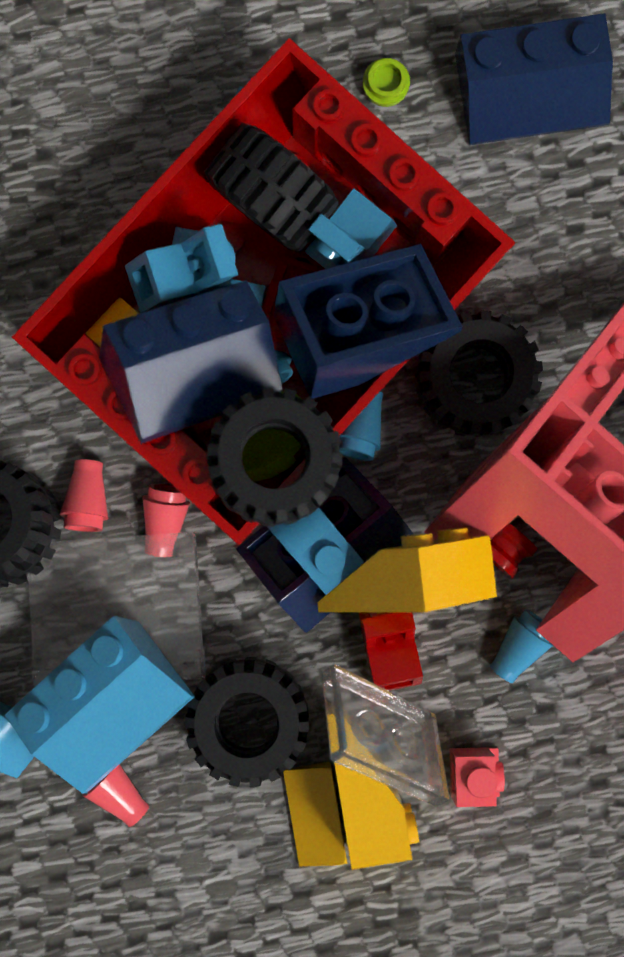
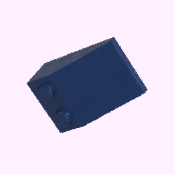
(362, 318)

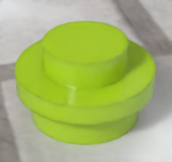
(386, 82)

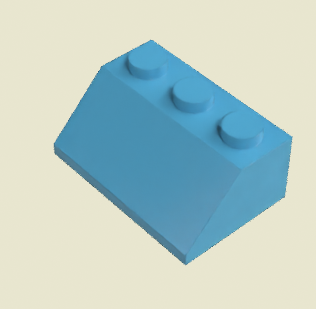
(100, 704)

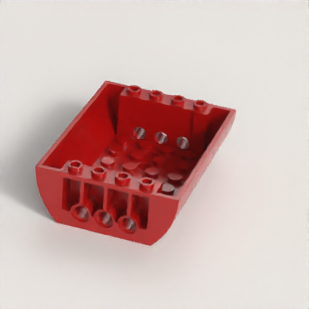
(343, 146)

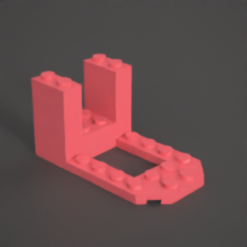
(569, 486)

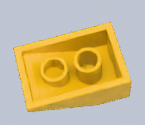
(419, 576)
(374, 820)

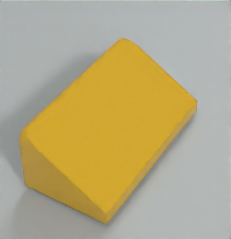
(315, 815)

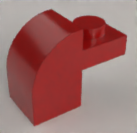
(391, 649)

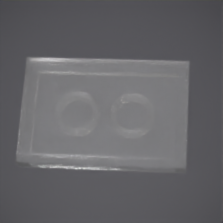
(383, 736)

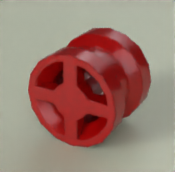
(509, 549)

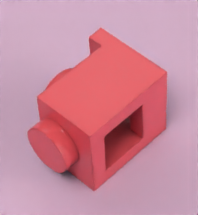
(476, 776)

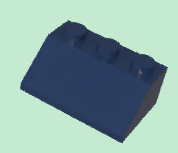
(535, 78)
(189, 359)
(361, 518)

